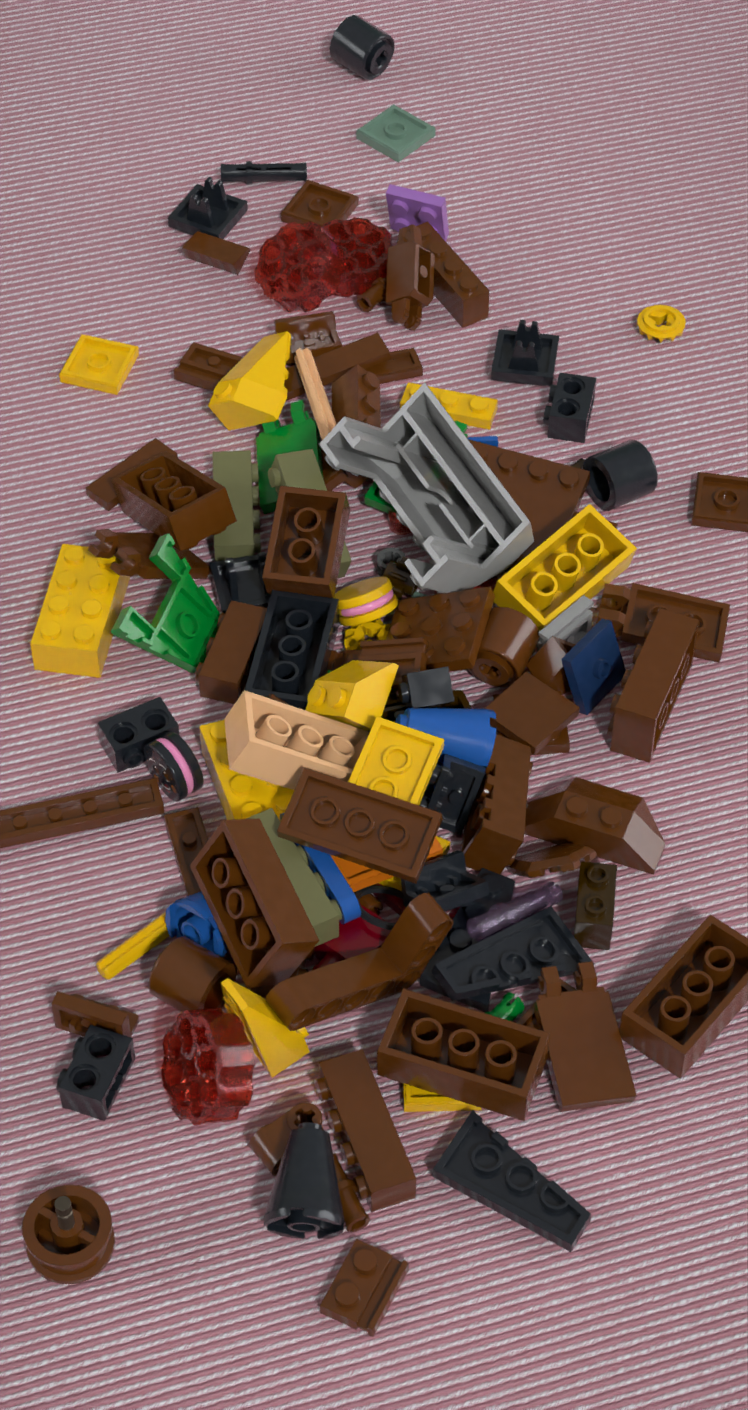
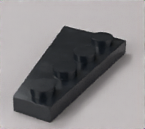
(500, 890)
(511, 957)
(499, 1178)

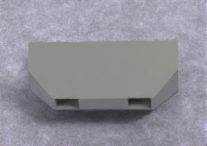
(438, 492)

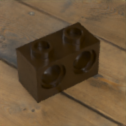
(595, 905)

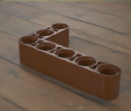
(367, 976)

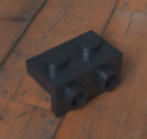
(453, 791)
(447, 883)

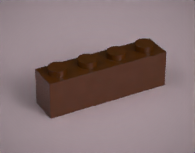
(454, 281)
(357, 397)
(366, 1130)

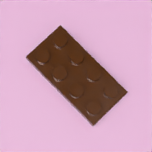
(360, 825)

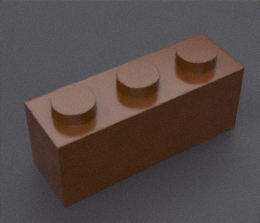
(230, 653)

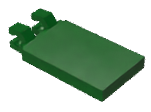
(275, 440)

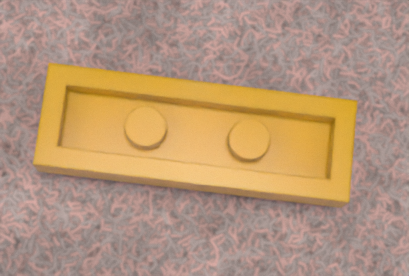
(462, 407)

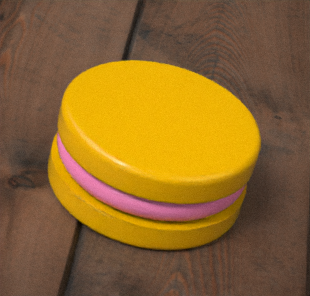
(366, 601)

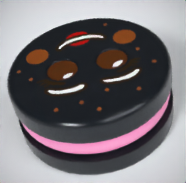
(173, 766)

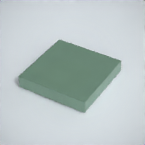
(396, 133)

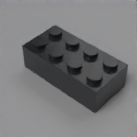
(293, 646)

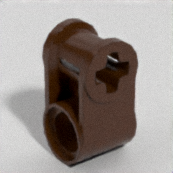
(271, 1139)

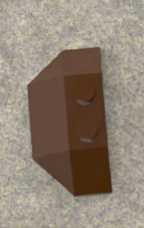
(600, 818)

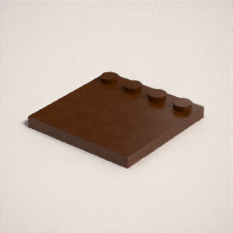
(541, 488)

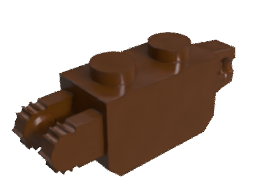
(409, 277)

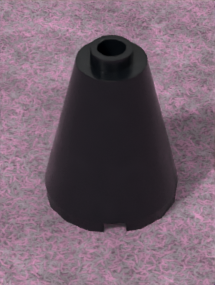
(306, 1187)

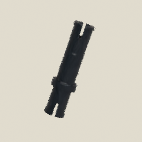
(263, 172)

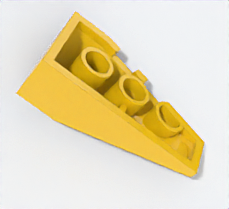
(255, 386)
(270, 1038)

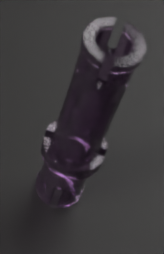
(507, 914)

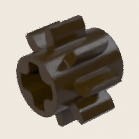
(400, 578)

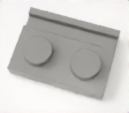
(570, 624)

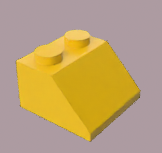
(353, 693)

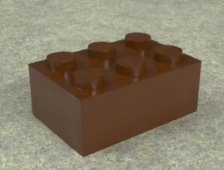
(306, 541)

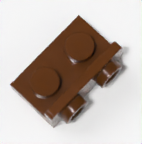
(77, 1013)

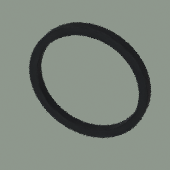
(377, 889)

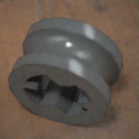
(386, 556)

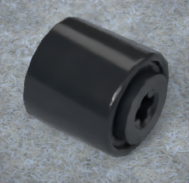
(362, 47)
(621, 475)

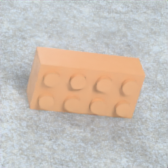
(280, 740)

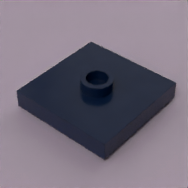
(594, 666)

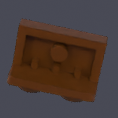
(311, 332)

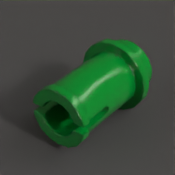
(506, 1010)

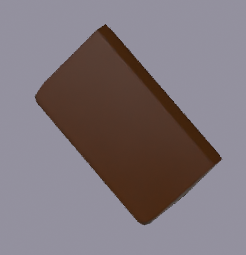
(216, 252)

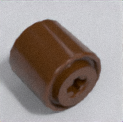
(505, 647)
(190, 976)

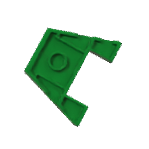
(183, 619)

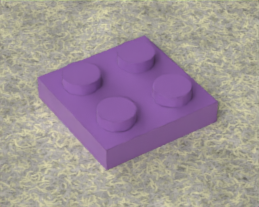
(415, 208)

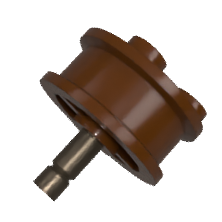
(68, 1234)

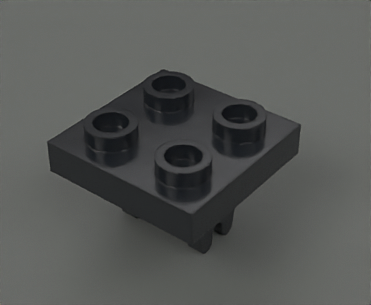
(208, 211)
(525, 356)
(240, 581)

